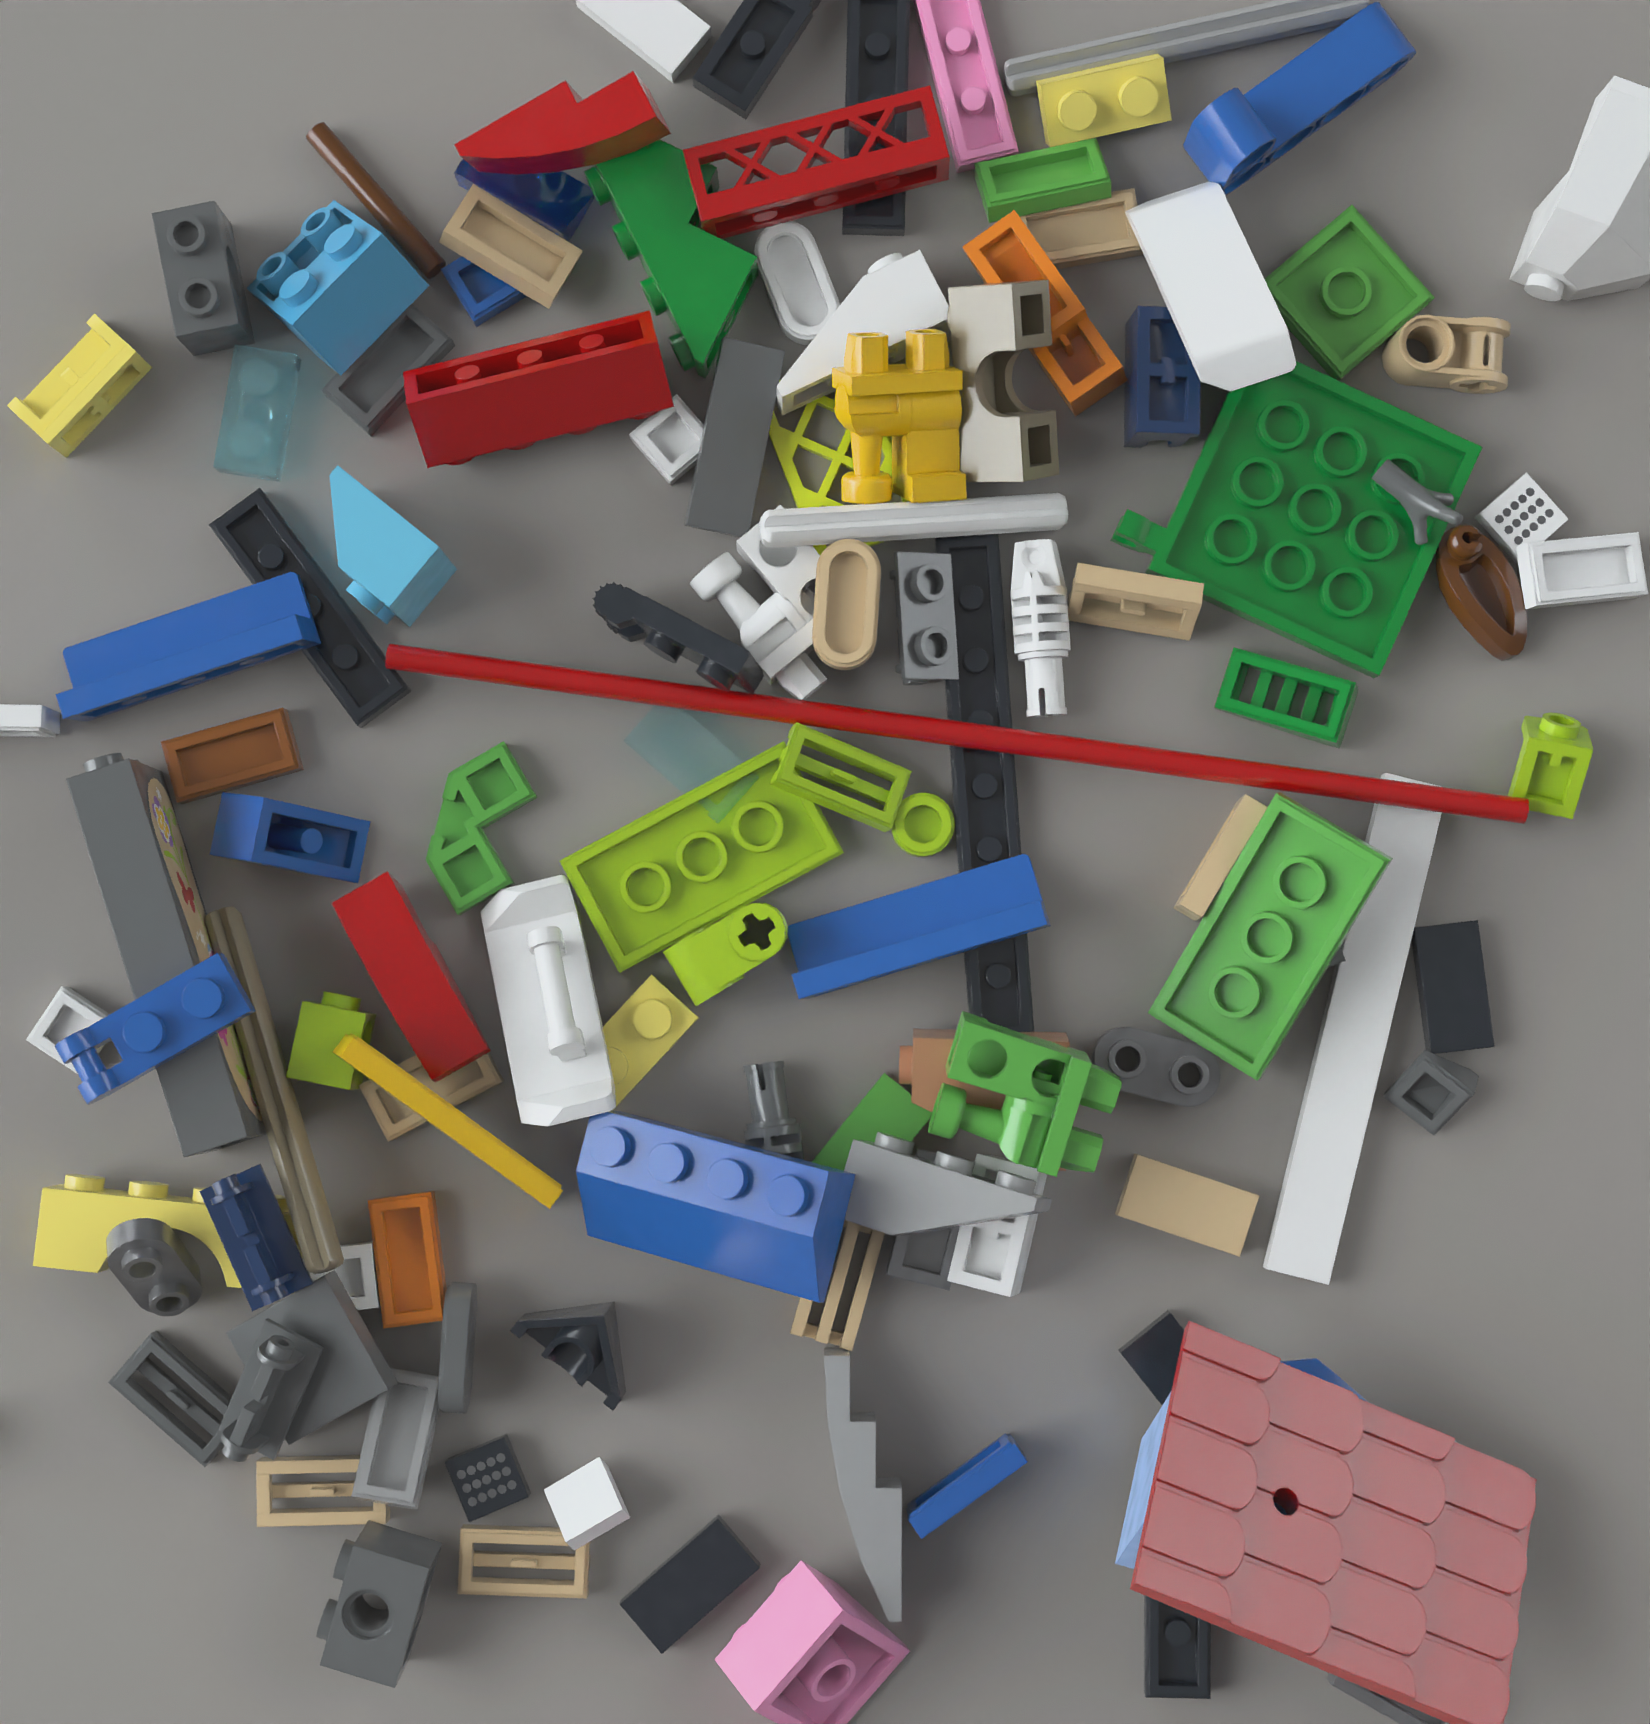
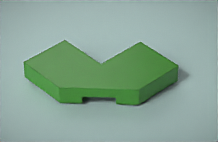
(473, 800)

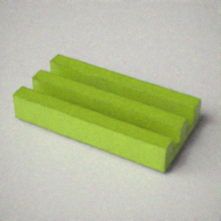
(833, 800)

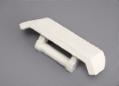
(1213, 287)
(548, 1003)

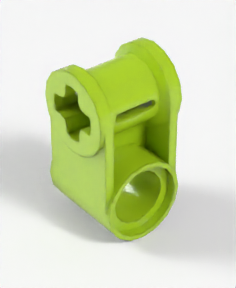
(718, 954)

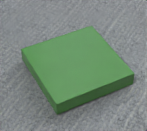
(1346, 293)

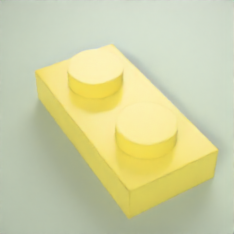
(1104, 100)
(644, 1033)

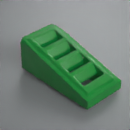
(1344, 694)

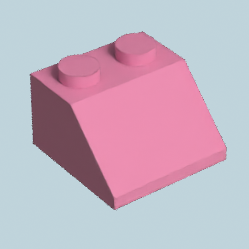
(810, 1652)

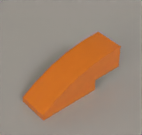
(1079, 358)

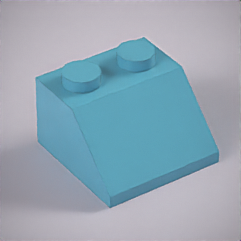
(386, 557)

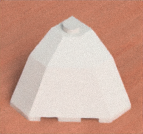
(1596, 221)

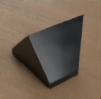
(581, 1342)

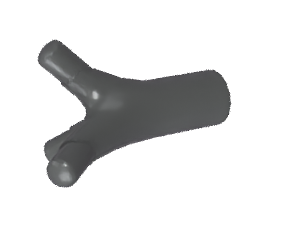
(1416, 499)

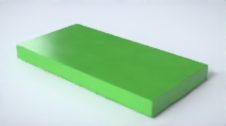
(1269, 935)

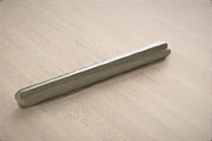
(277, 1100)

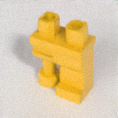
(911, 403)

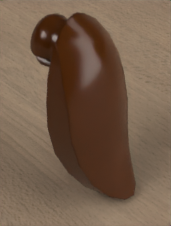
(1482, 591)

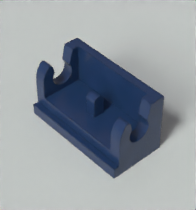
(1160, 382)

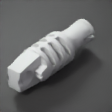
(1040, 624)

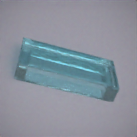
(687, 755)

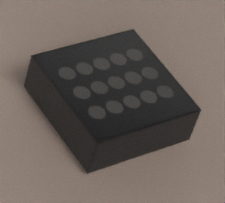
(487, 1478)

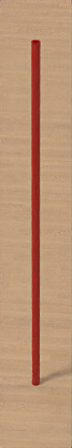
(957, 733)

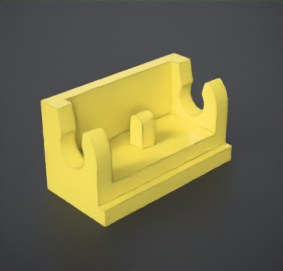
(82, 388)

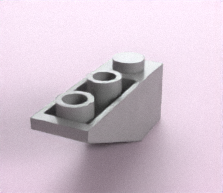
(918, 1195)

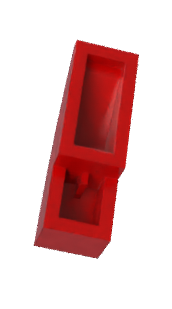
(567, 132)
(411, 976)

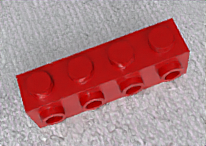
(537, 390)

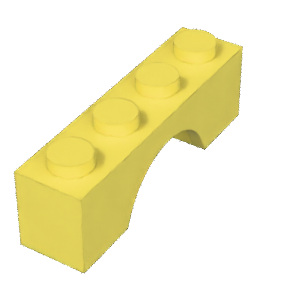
(82, 1213)

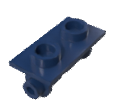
(256, 1237)

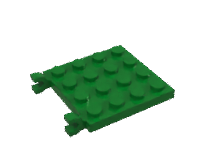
(1295, 526)

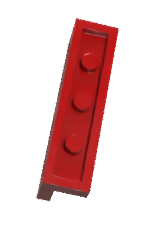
(824, 186)

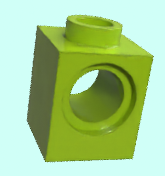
(318, 1034)

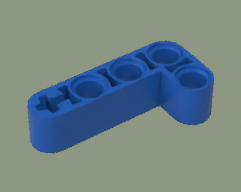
(1250, 131)

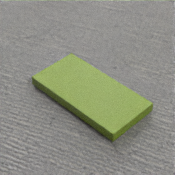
(685, 870)

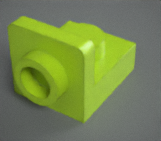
(1552, 764)

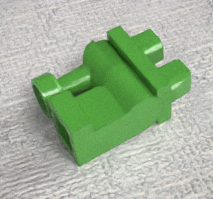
(1042, 1096)

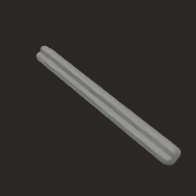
(1183, 39)

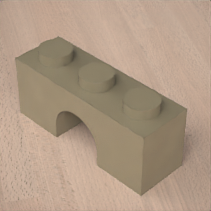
(988, 332)

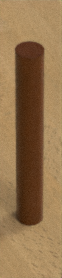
(375, 200)

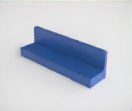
(187, 647)
(916, 926)

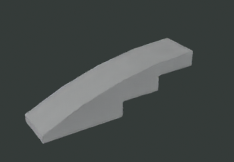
(869, 1501)

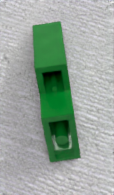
(688, 270)

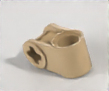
(1462, 354)

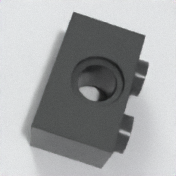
(203, 278)
(373, 1640)

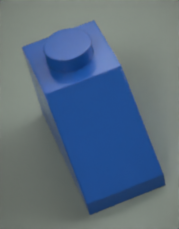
(289, 837)

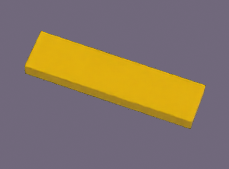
(448, 1119)

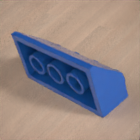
(713, 1202)

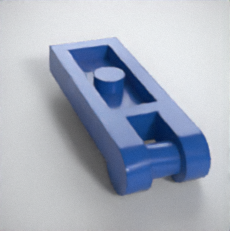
(157, 1027)

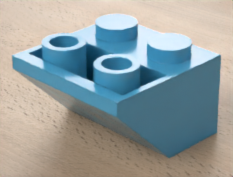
(337, 285)

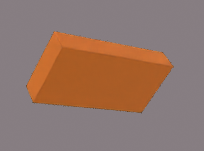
(408, 1258)

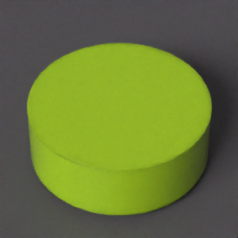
(923, 825)

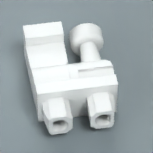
(782, 626)

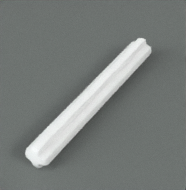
(913, 520)

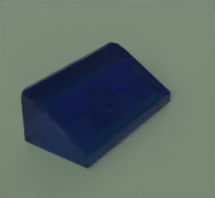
(547, 198)

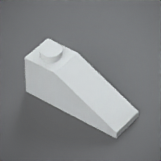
(890, 299)

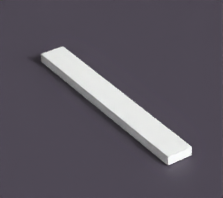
(1351, 1049)

